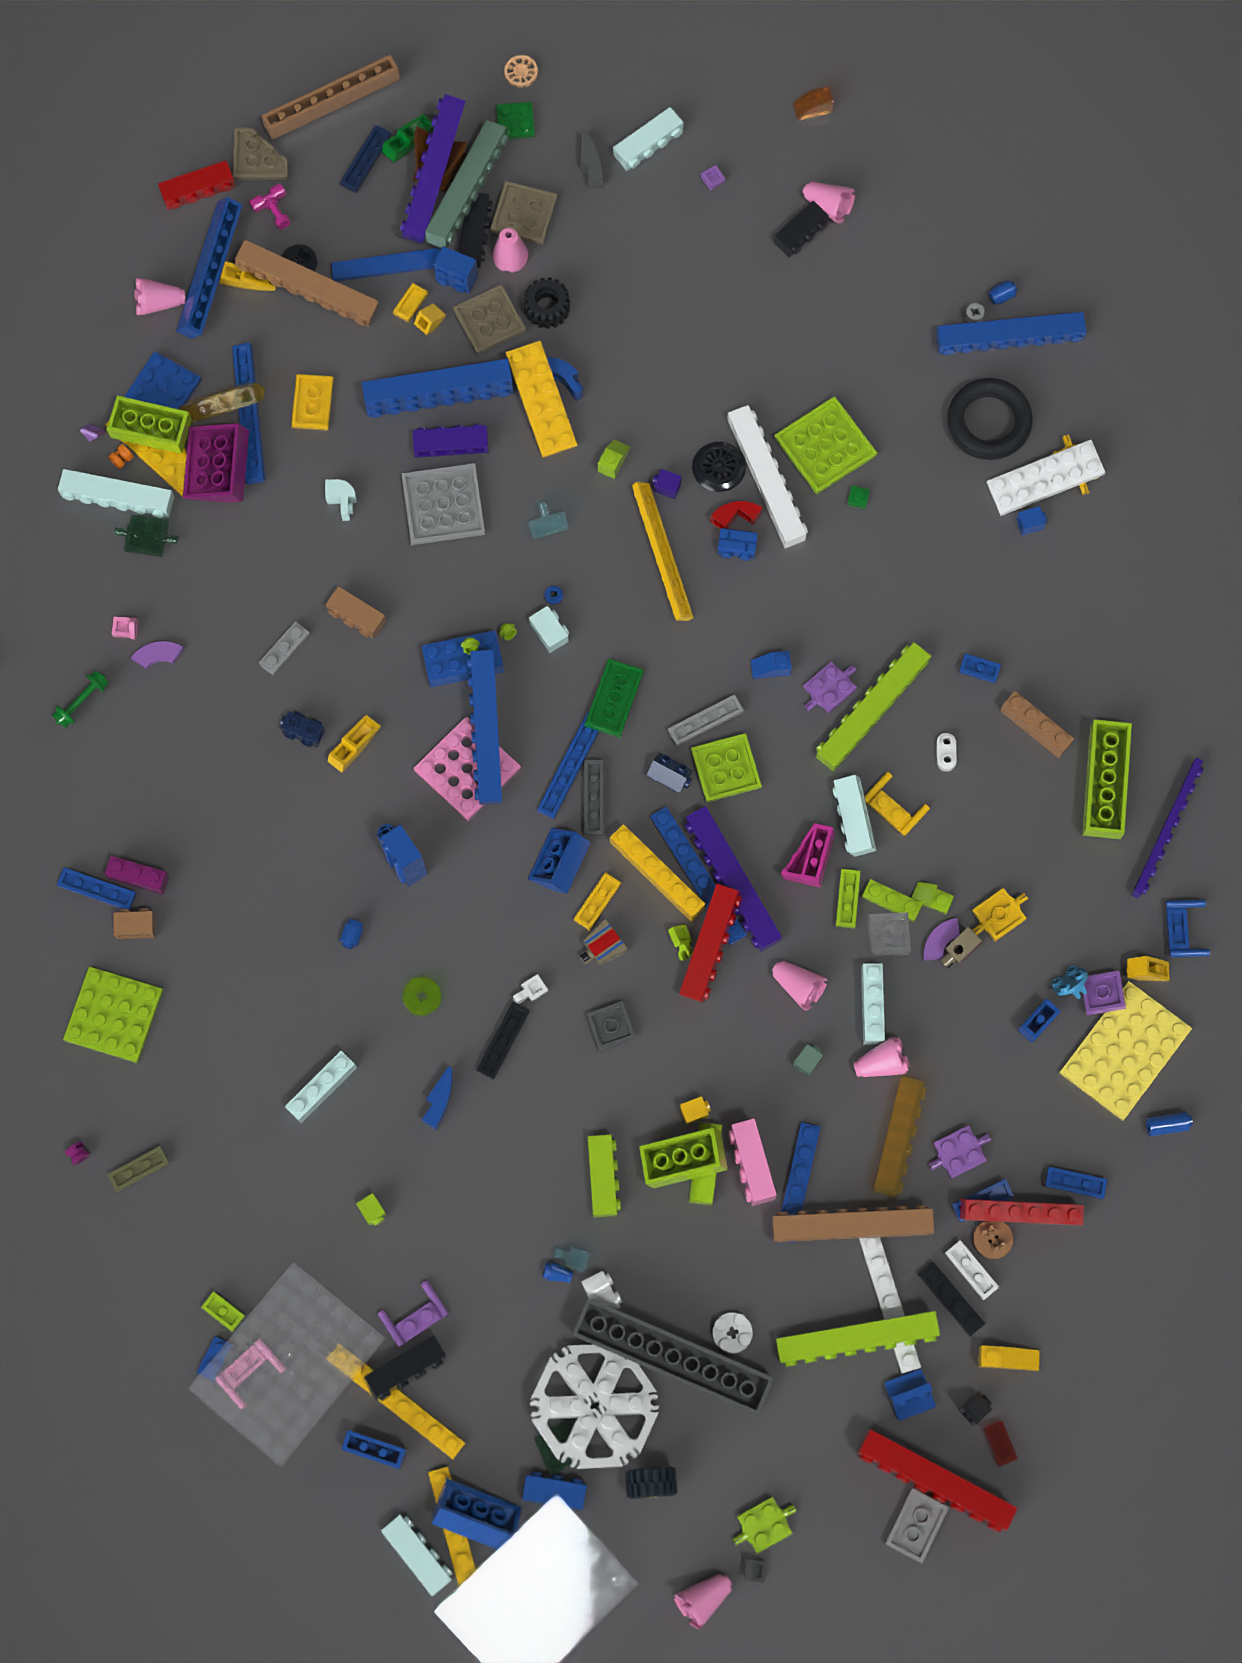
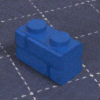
(737, 543)
(1039, 1020)

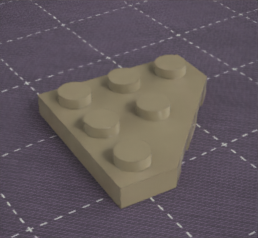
(256, 158)

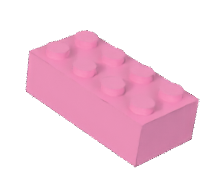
(753, 1163)

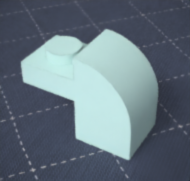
(341, 493)

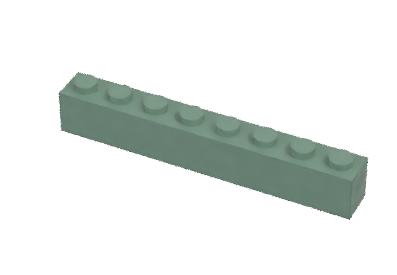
(466, 184)

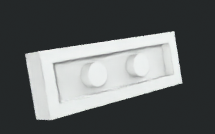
(971, 1270)

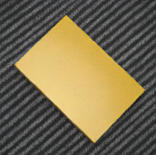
(312, 402)

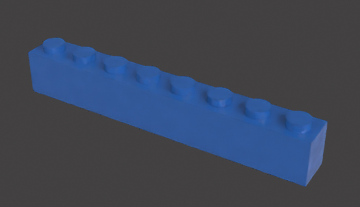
(209, 268)
(1011, 333)
(486, 727)

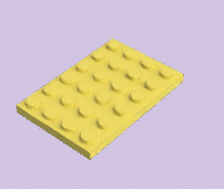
(1125, 1052)

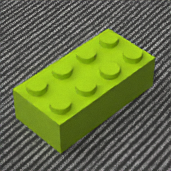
(149, 424)
(683, 1158)

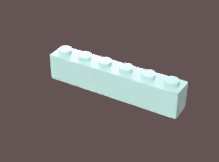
(116, 493)

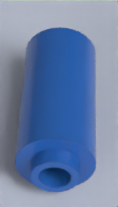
(1168, 1123)

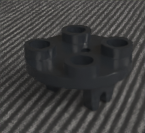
(303, 254)

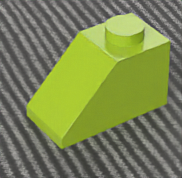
(613, 458)

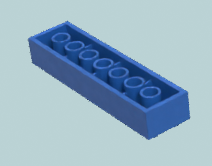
(437, 388)

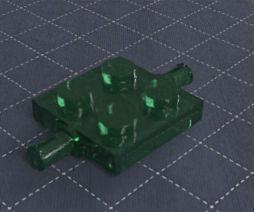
(146, 535)

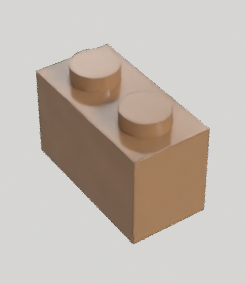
(134, 924)

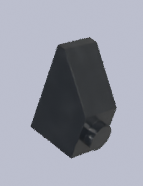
(976, 1409)

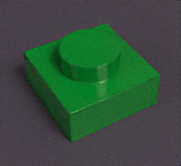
(858, 497)

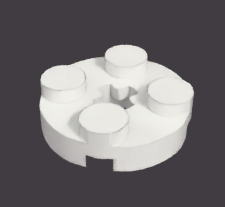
(726, 1342)

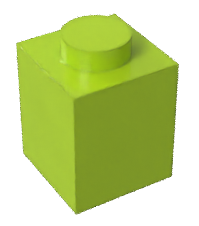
(371, 1210)

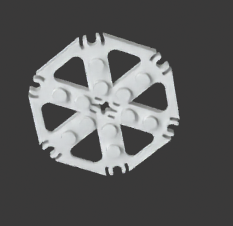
(590, 1419)

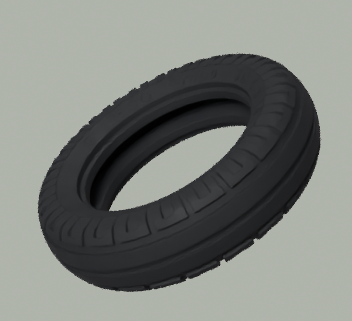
(990, 388)

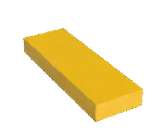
(597, 901)

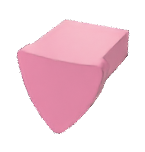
(125, 627)

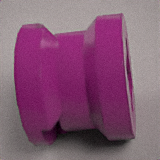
(77, 1153)

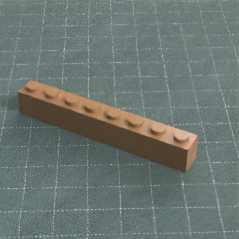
(330, 97)
(306, 283)
(853, 1224)

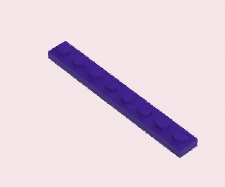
(1165, 835)

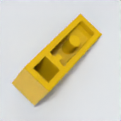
(1008, 1358)

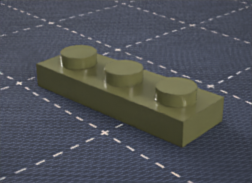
(138, 1169)

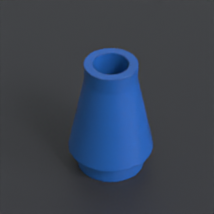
(555, 1272)

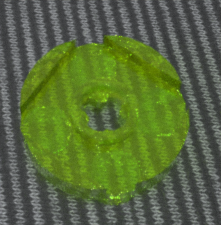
(417, 986)

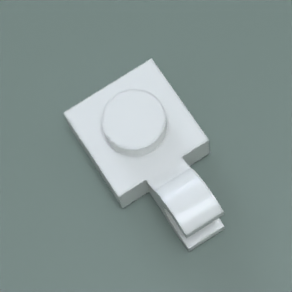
(532, 988)

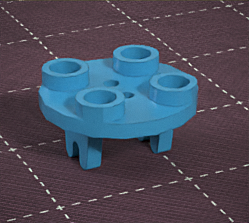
(1071, 982)

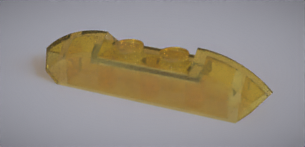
(224, 401)

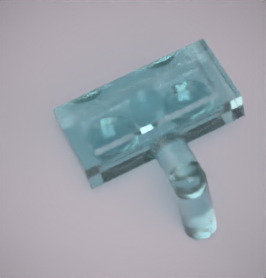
(547, 523)

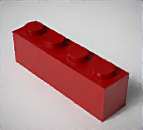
(197, 185)

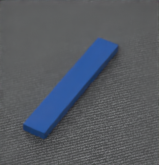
(384, 264)
(567, 770)

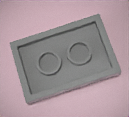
(916, 1525)

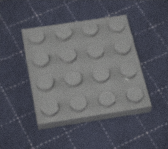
(443, 504)

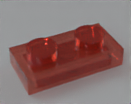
(1000, 1443)

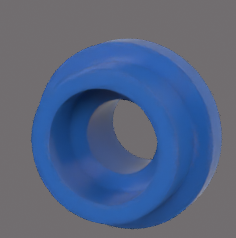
(553, 600)

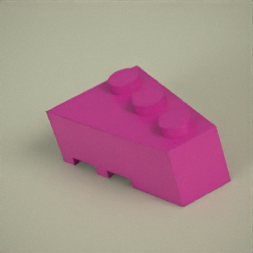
(810, 860)

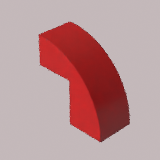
(726, 514)

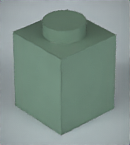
(808, 1059)

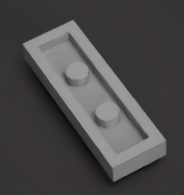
(284, 648)

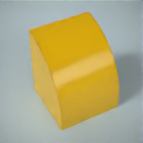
(429, 319)

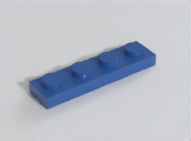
(96, 889)

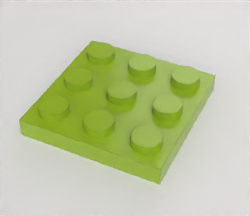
(726, 768)

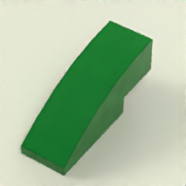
(403, 141)

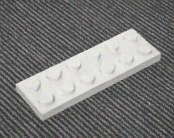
(1045, 477)

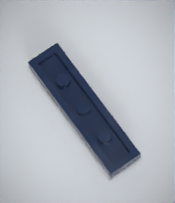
(365, 159)

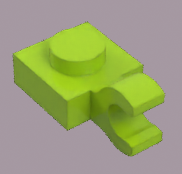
(682, 939)

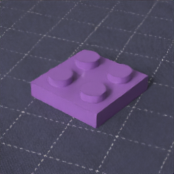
(1104, 993)

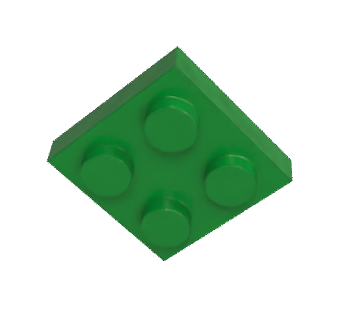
(516, 119)

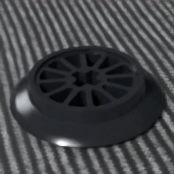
(713, 484)

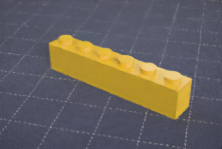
(657, 873)

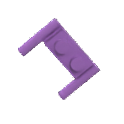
(418, 1321)

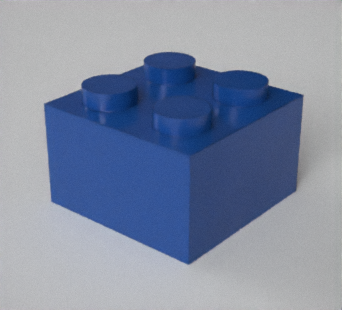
(455, 270)

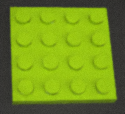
(825, 445)
(113, 1014)

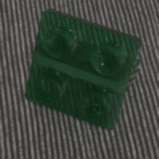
(561, 1434)

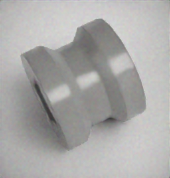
(971, 317)

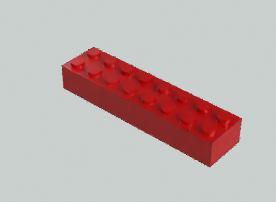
(936, 1480)

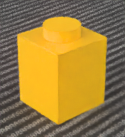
(695, 1110)

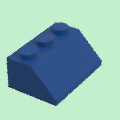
(559, 860)

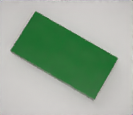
(614, 698)

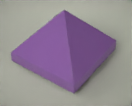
(91, 432)

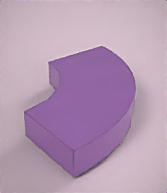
(157, 652)
(939, 939)

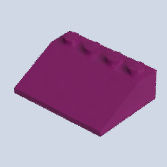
(216, 463)

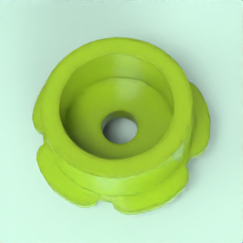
(507, 631)
(469, 645)

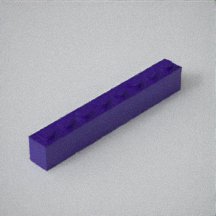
(433, 169)
(730, 874)

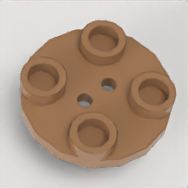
(998, 1247)

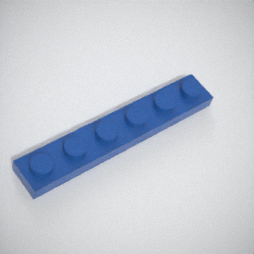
(800, 1169)

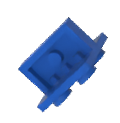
(910, 1394)

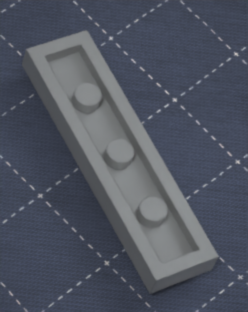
(705, 720)

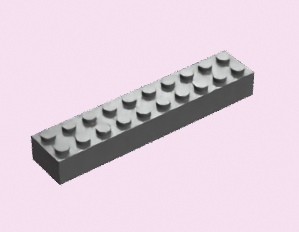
(672, 1356)

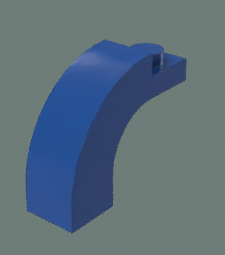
(566, 375)

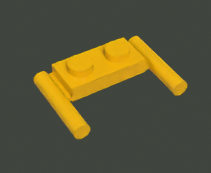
(890, 810)

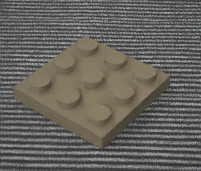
(525, 211)
(489, 319)

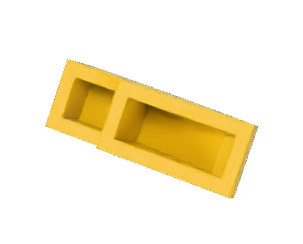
(233, 276)
(353, 743)

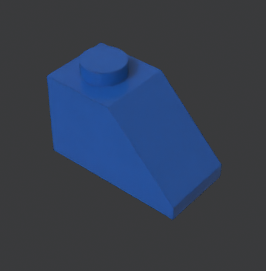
(771, 665)

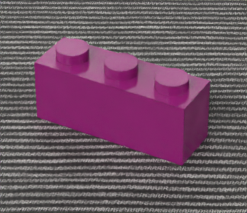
(136, 875)

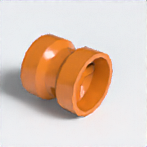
(120, 457)

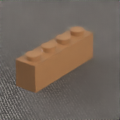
(1037, 724)

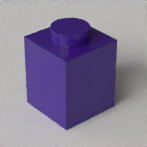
(667, 483)

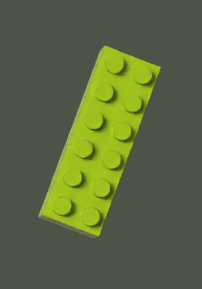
(1107, 779)

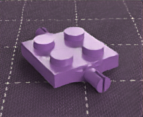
(830, 687)
(959, 1152)

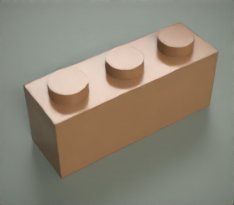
(355, 613)

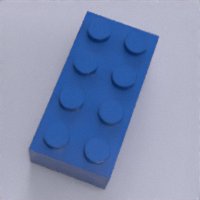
(448, 662)
(403, 856)

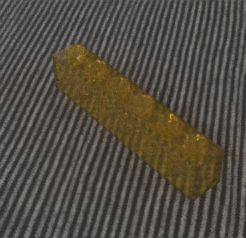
(898, 1137)

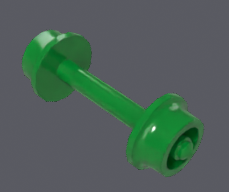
(63, 716)

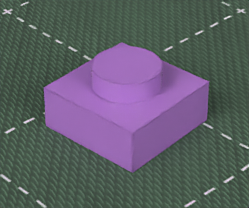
(712, 177)

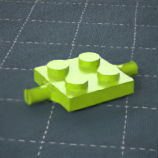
(764, 1524)

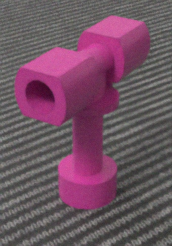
(269, 202)

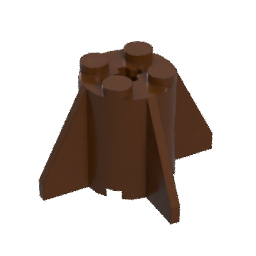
(454, 161)

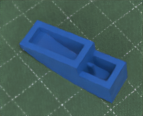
(439, 1099)

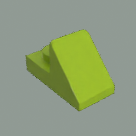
(932, 897)

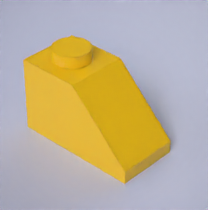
(1148, 969)

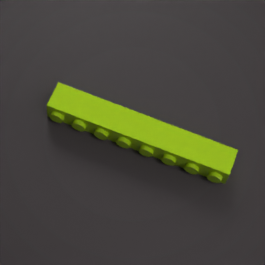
(873, 707)
(858, 1337)

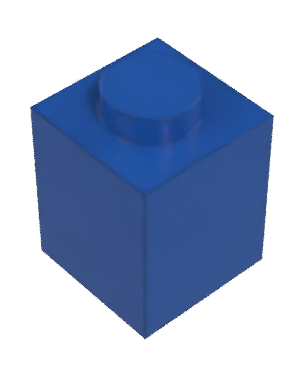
(1031, 520)

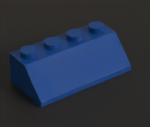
(475, 1514)

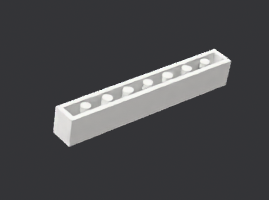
(766, 476)

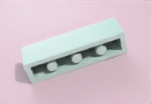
(648, 139)
(854, 816)
(872, 1004)
(321, 1086)
(416, 1554)

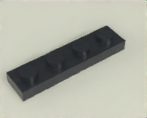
(503, 1040)
(951, 1299)

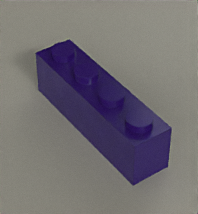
(450, 441)

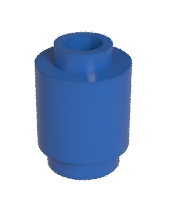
(1003, 292)
(351, 934)

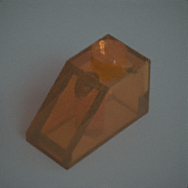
(814, 103)

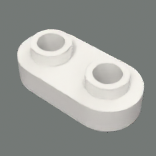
(946, 751)

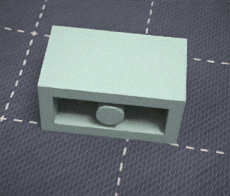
(548, 629)

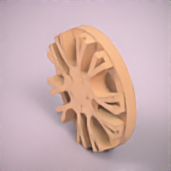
(521, 71)

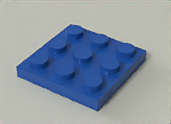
(164, 383)

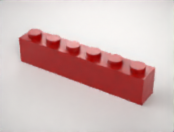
(710, 943)
(1021, 1211)

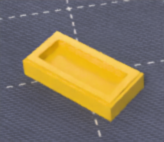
(410, 302)

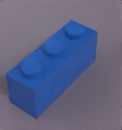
(374, 1449)
(542, 1489)

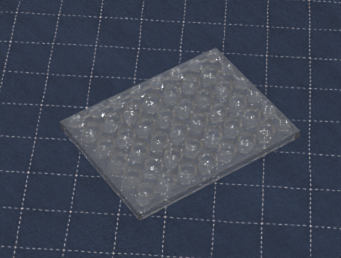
(287, 1364)
(537, 1591)

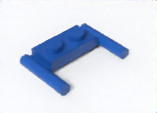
(1178, 928)

